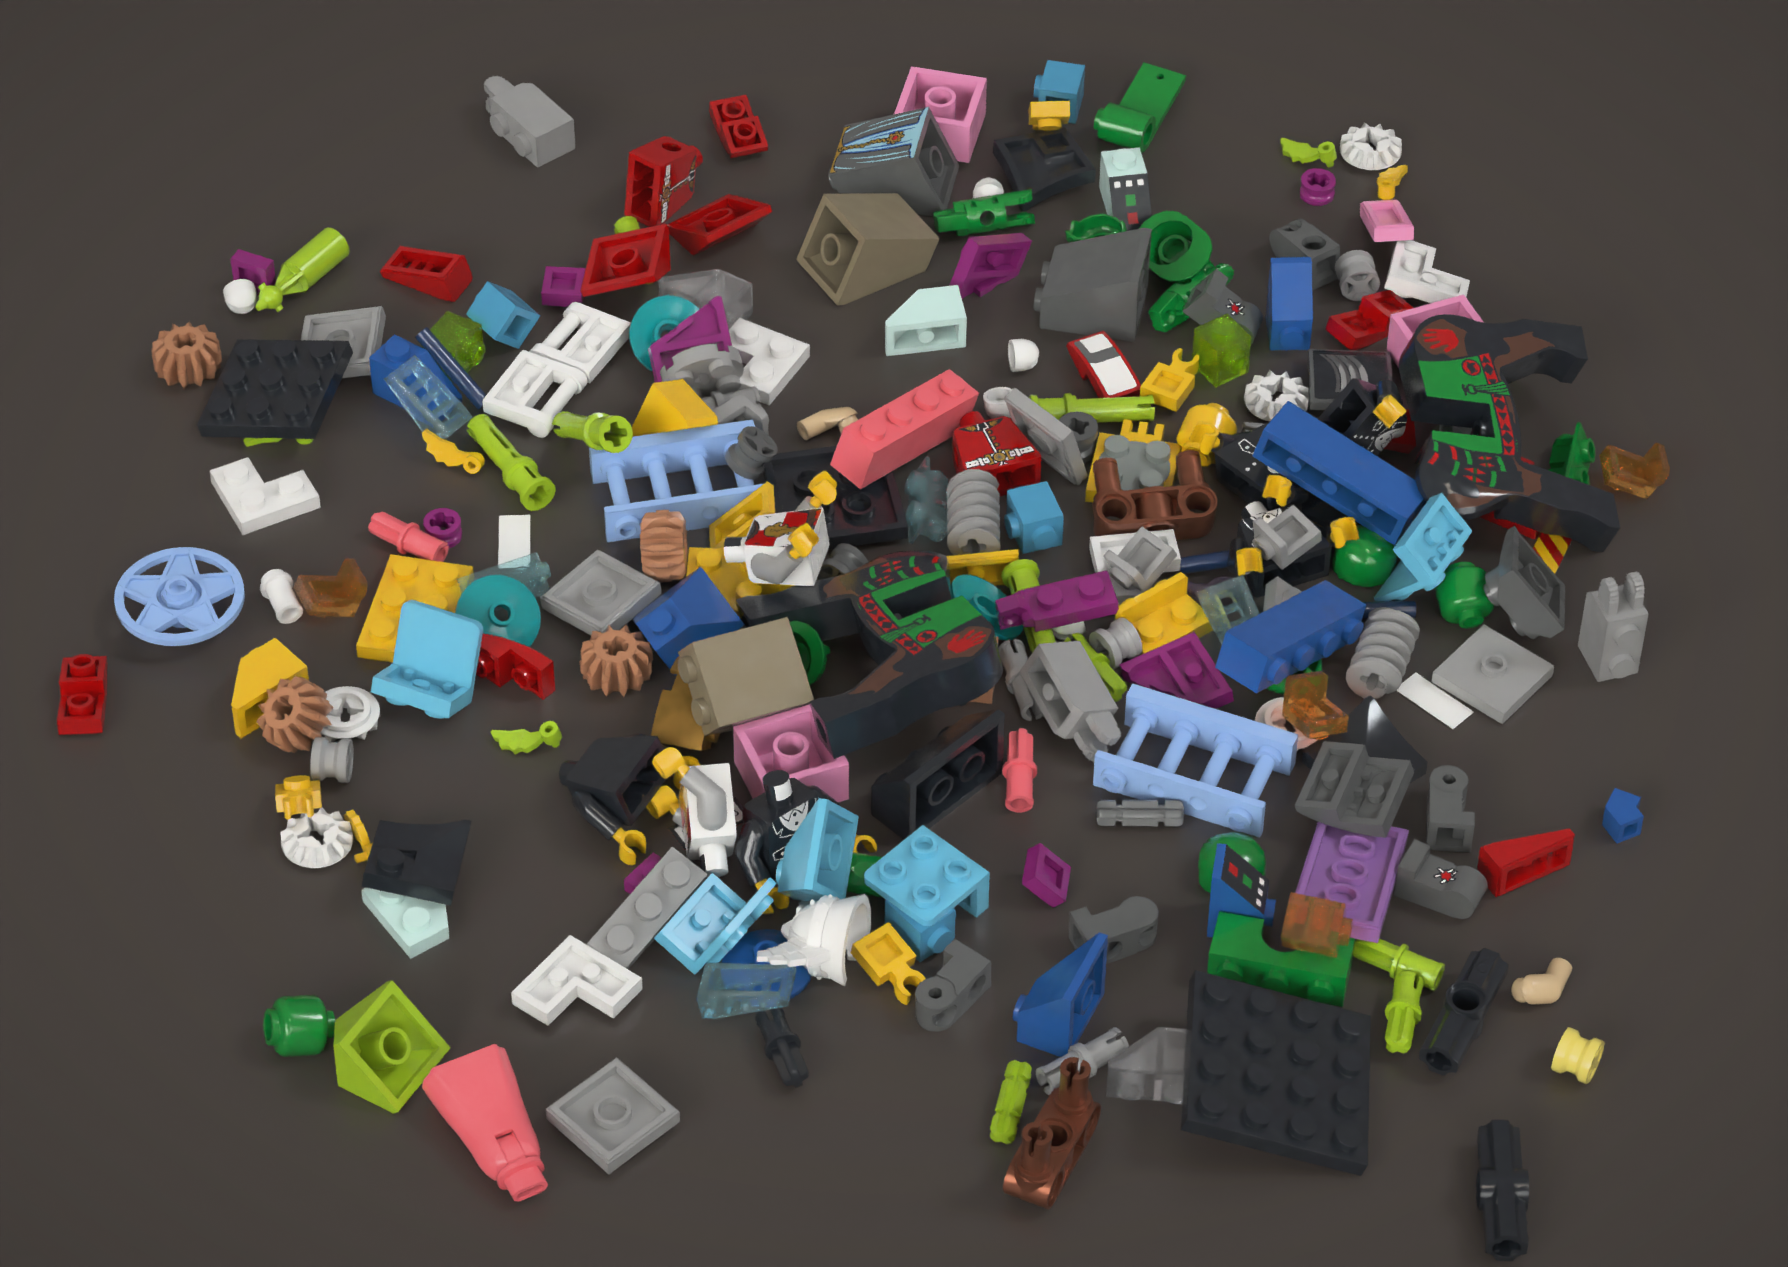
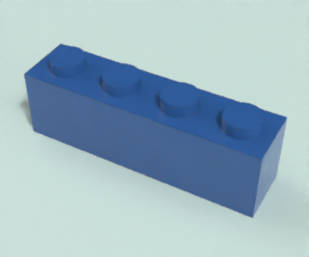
(1340, 472)
(1291, 636)

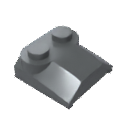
(1526, 589)

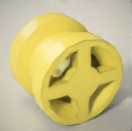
(1577, 1055)

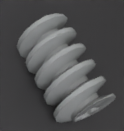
(973, 513)
(1382, 653)

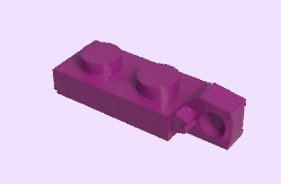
(1059, 603)

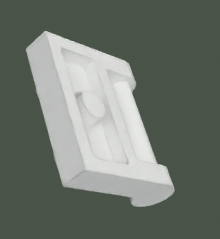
(591, 346)
(523, 386)

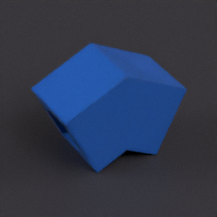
(1622, 816)

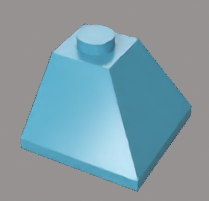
(819, 854)

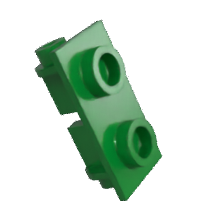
(1573, 455)

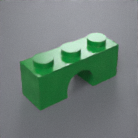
(1243, 956)

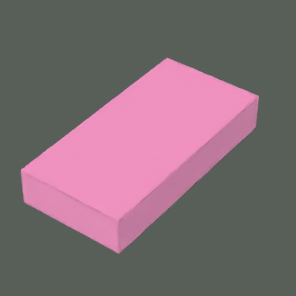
(1386, 220)

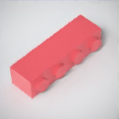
(903, 429)

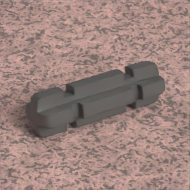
(1140, 813)

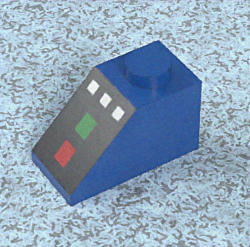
(1238, 889)

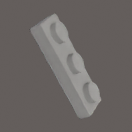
(648, 909)

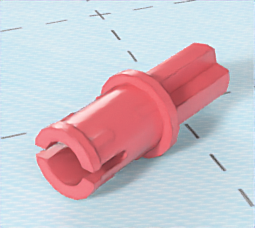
(408, 537)
(1019, 771)

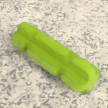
(1010, 1102)

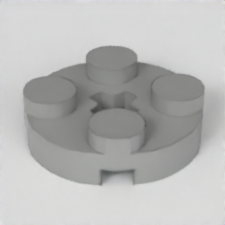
(706, 369)

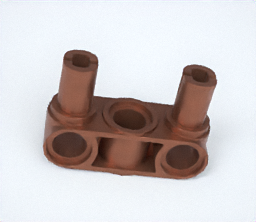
(1154, 506)
(1054, 1139)

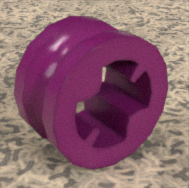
(1317, 187)
(444, 518)

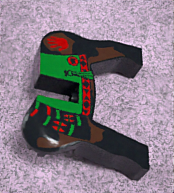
(1460, 377)
(925, 643)

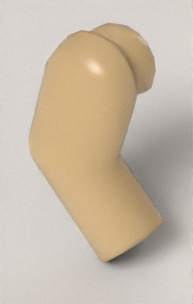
(826, 420)
(1543, 987)

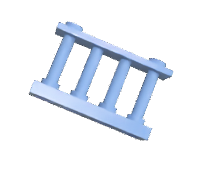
(669, 453)
(1203, 728)

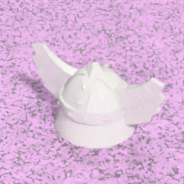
(822, 935)

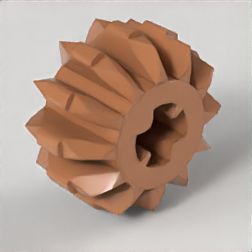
(186, 355)
(664, 545)
(616, 660)
(294, 714)

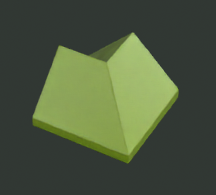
(385, 1048)

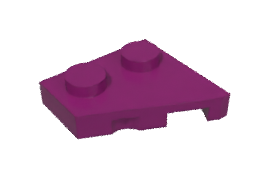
(989, 262)
(701, 328)
(1180, 670)

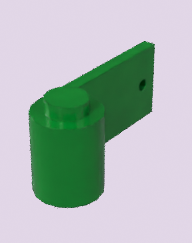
(1141, 109)

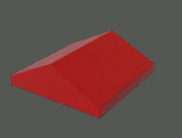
(717, 222)
(627, 260)

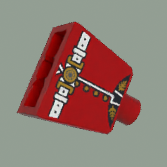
(660, 179)
(997, 449)

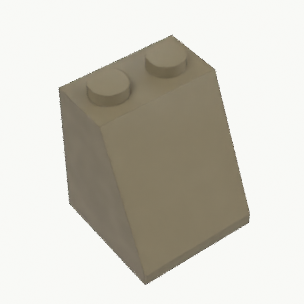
(865, 244)
(744, 676)

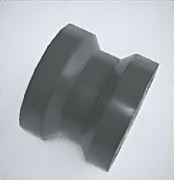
(1085, 432)
(750, 452)
(842, 560)

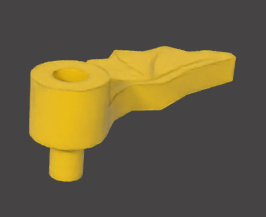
(1388, 180)
(448, 453)
(360, 834)

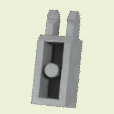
(529, 120)
(1614, 627)
(1072, 696)

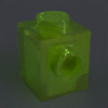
(461, 338)
(1222, 350)

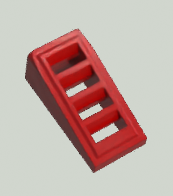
(431, 272)
(1524, 859)

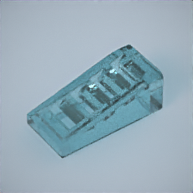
(445, 400)
(1212, 606)
(720, 982)

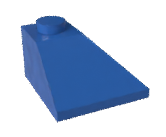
(685, 615)
(1063, 999)

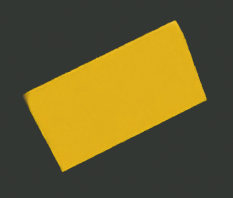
(983, 565)

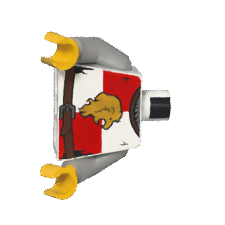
(787, 545)
(702, 811)

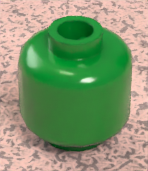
(1463, 596)
(298, 1025)

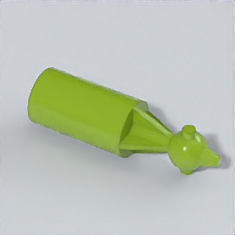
(304, 268)

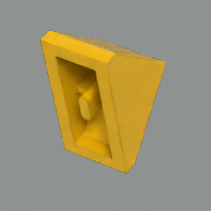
(671, 408)
(739, 518)

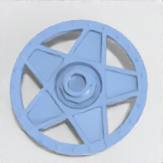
(179, 596)

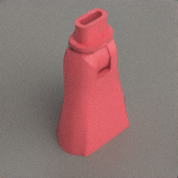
(487, 1112)

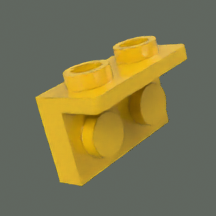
(1165, 613)

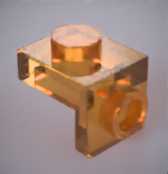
(1633, 472)
(333, 594)
(1308, 707)

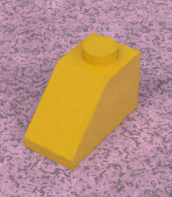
(257, 673)

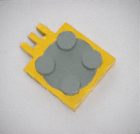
(1141, 457)

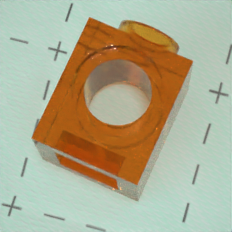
(1316, 925)

